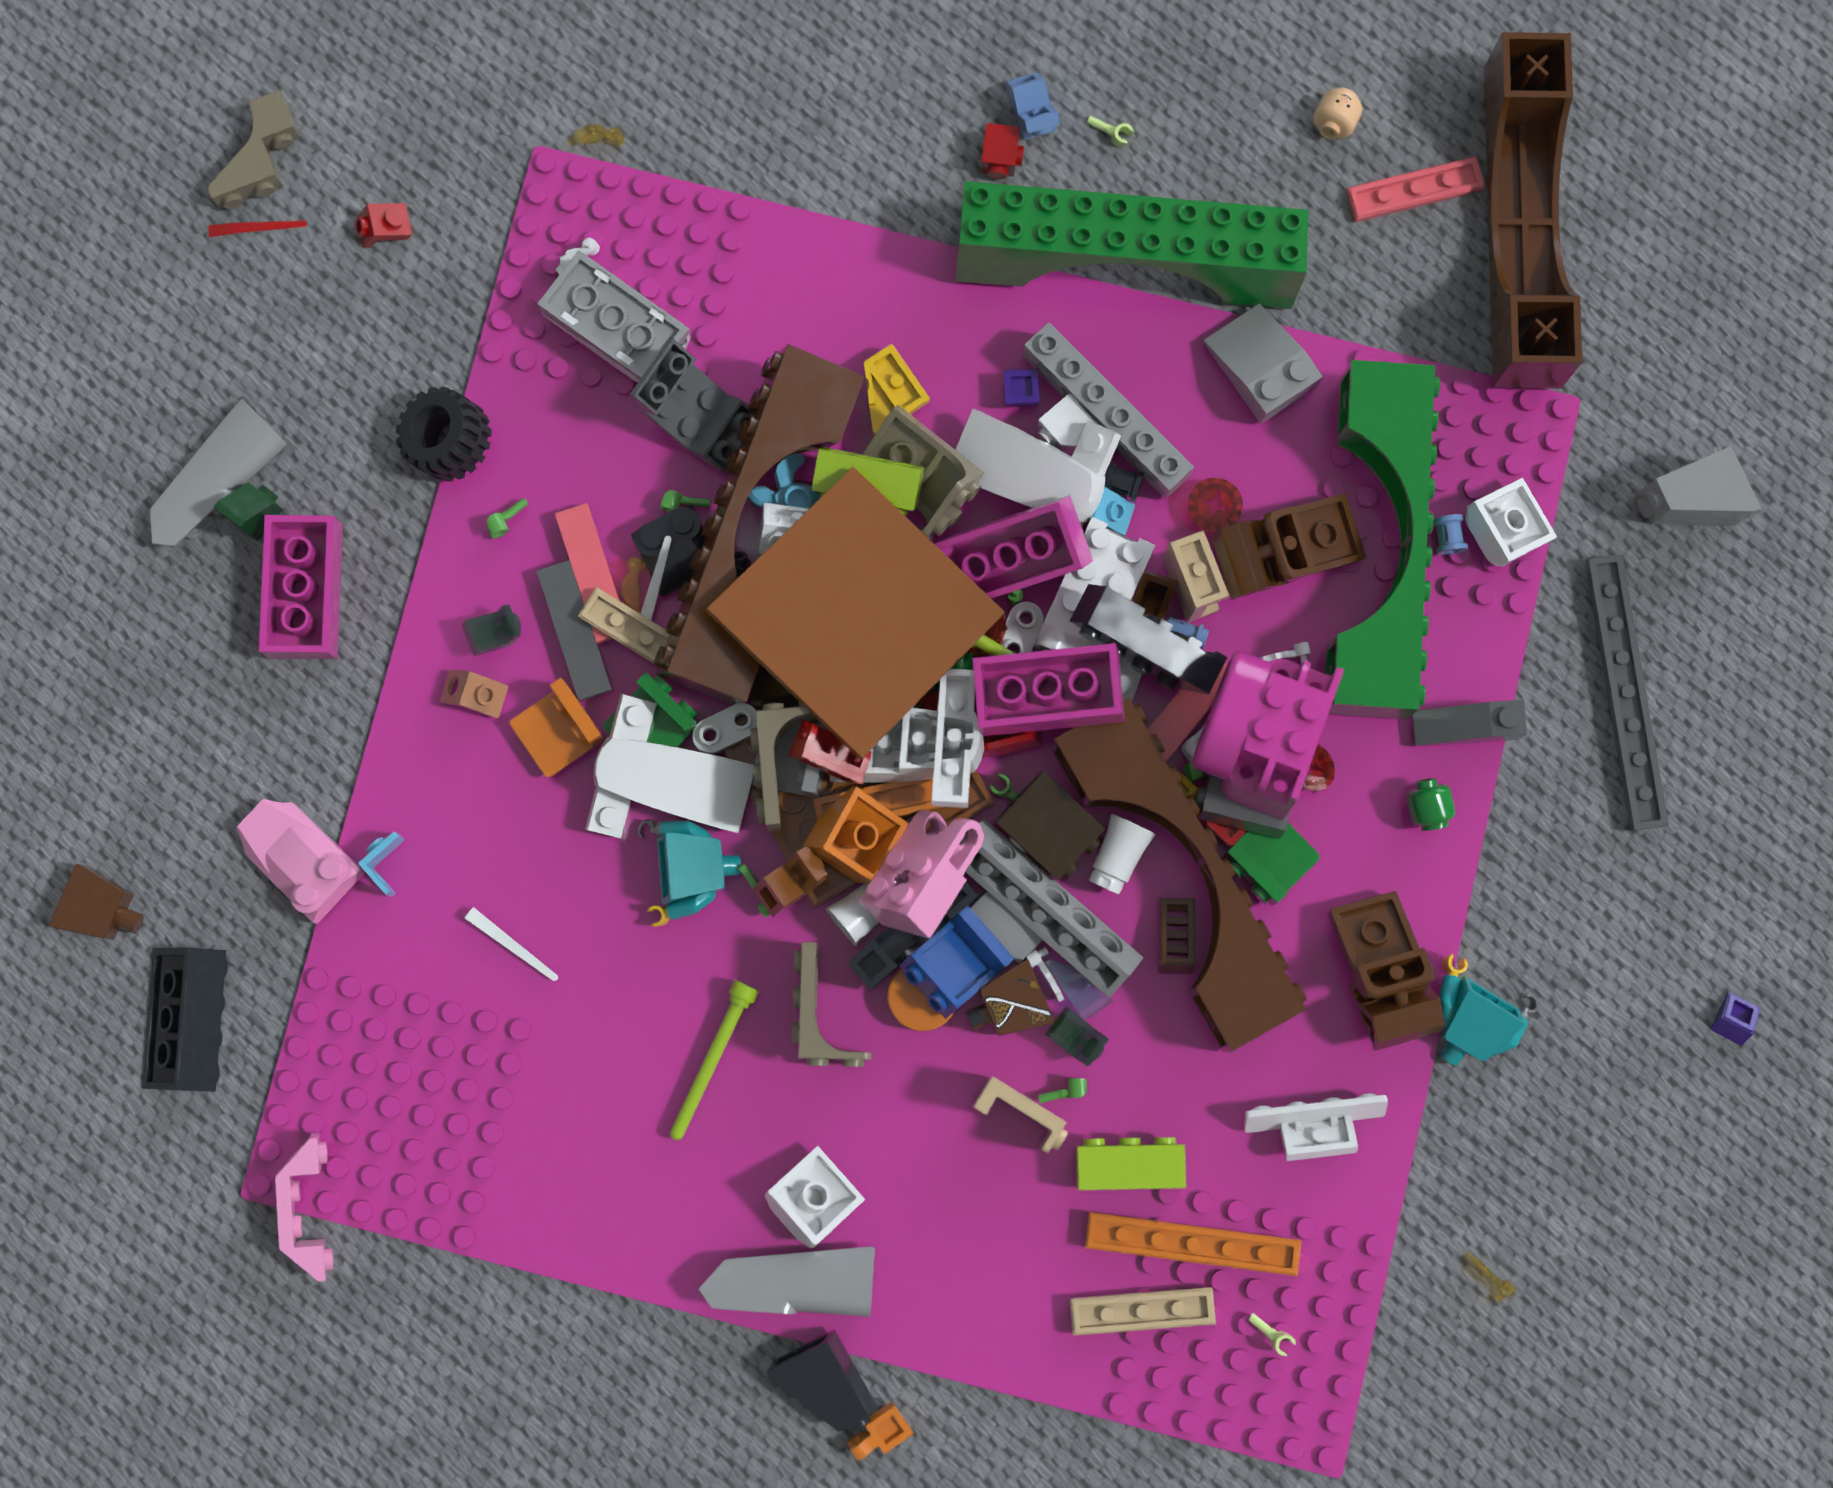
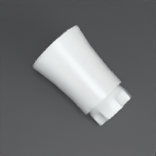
(1119, 853)
(852, 916)

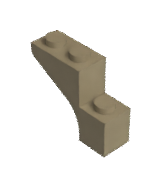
(253, 167)

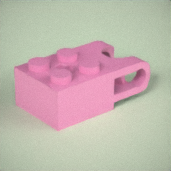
(923, 873)

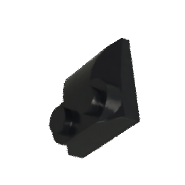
(685, 533)

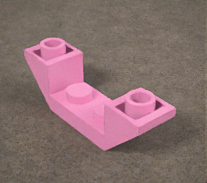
(308, 1254)

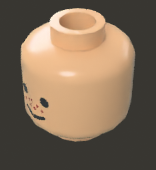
(1337, 113)

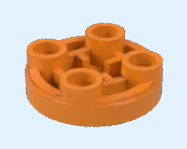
(911, 1005)

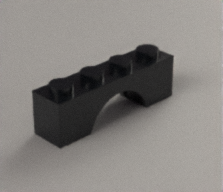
(893, 946)

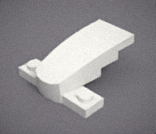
(1034, 470)
(934, 744)
(662, 777)

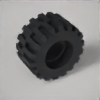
(425, 421)

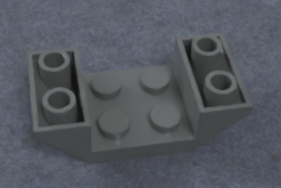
(690, 406)

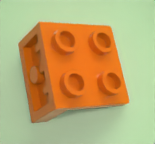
(556, 730)

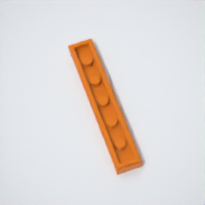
(1193, 1243)

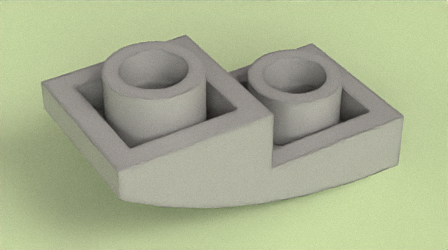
(1005, 926)

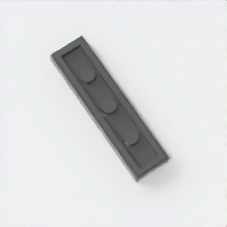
(574, 634)

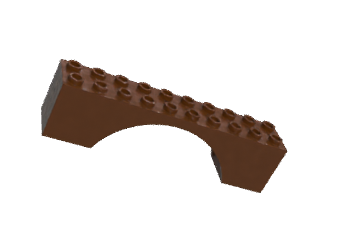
(1531, 299)
(796, 411)
(1242, 979)

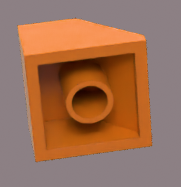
(856, 835)

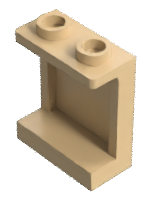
(1197, 575)
(995, 1088)

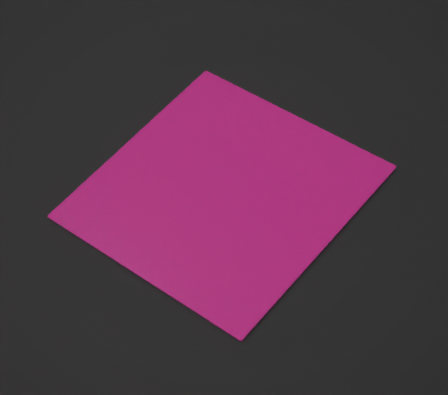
(539, 1112)

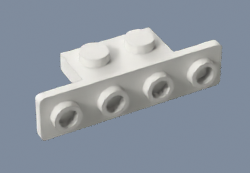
(1319, 1127)

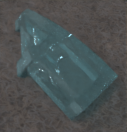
(1078, 989)

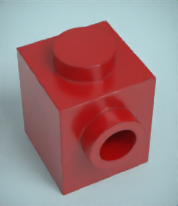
(1001, 151)

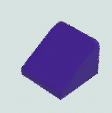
(1736, 1019)

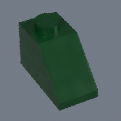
(248, 507)

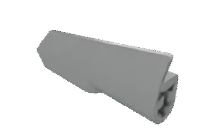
(221, 465)
(795, 1282)

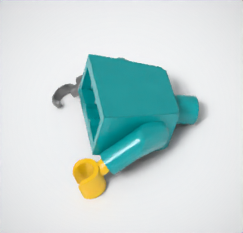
(688, 867)
(1477, 1018)

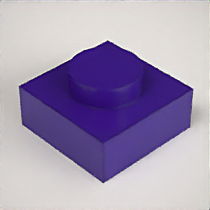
(1021, 387)

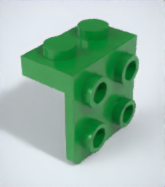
(671, 720)
(1271, 862)

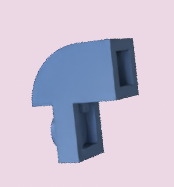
(1032, 105)

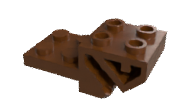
(1287, 545)
(1387, 971)

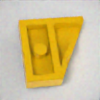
(890, 385)

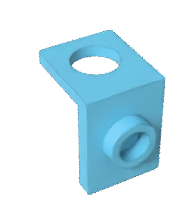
(1114, 511)
(376, 853)

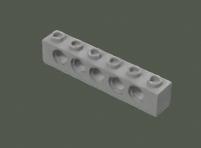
(1139, 441)
(1052, 912)

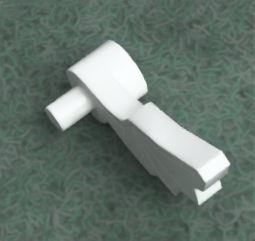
(589, 247)
(1300, 650)
(1035, 960)

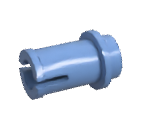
(1189, 630)

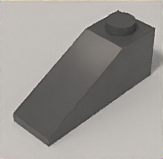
(1470, 723)

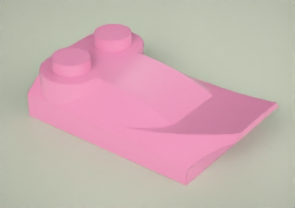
(298, 857)

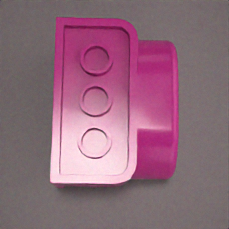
(1265, 730)

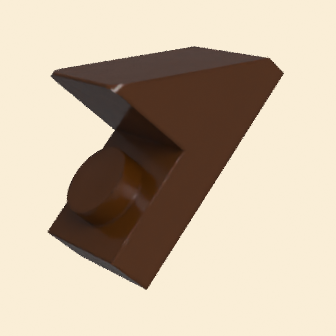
(1154, 593)

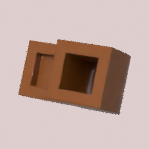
(791, 881)

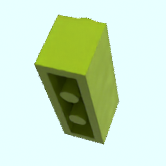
(893, 479)
(1130, 1164)

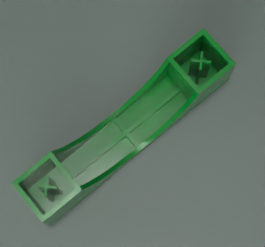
(1233, 248)
(1389, 426)

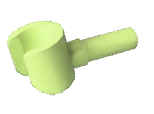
(1112, 131)
(1274, 1336)

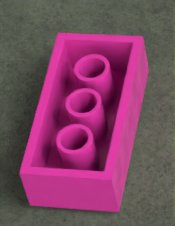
(1021, 548)
(300, 587)
(1048, 689)

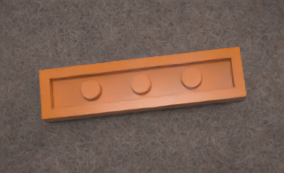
(899, 797)

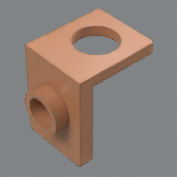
(475, 692)

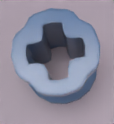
(1450, 534)

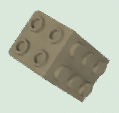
(947, 476)
(771, 727)
(806, 1032)

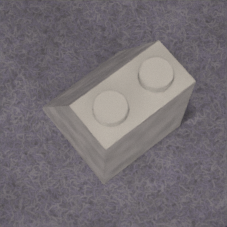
(1700, 493)

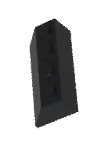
(184, 1019)

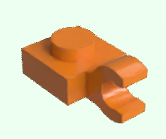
(885, 1429)

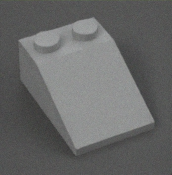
(1263, 362)

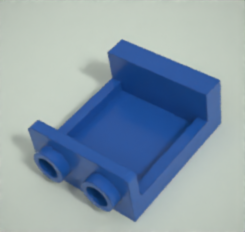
(956, 962)

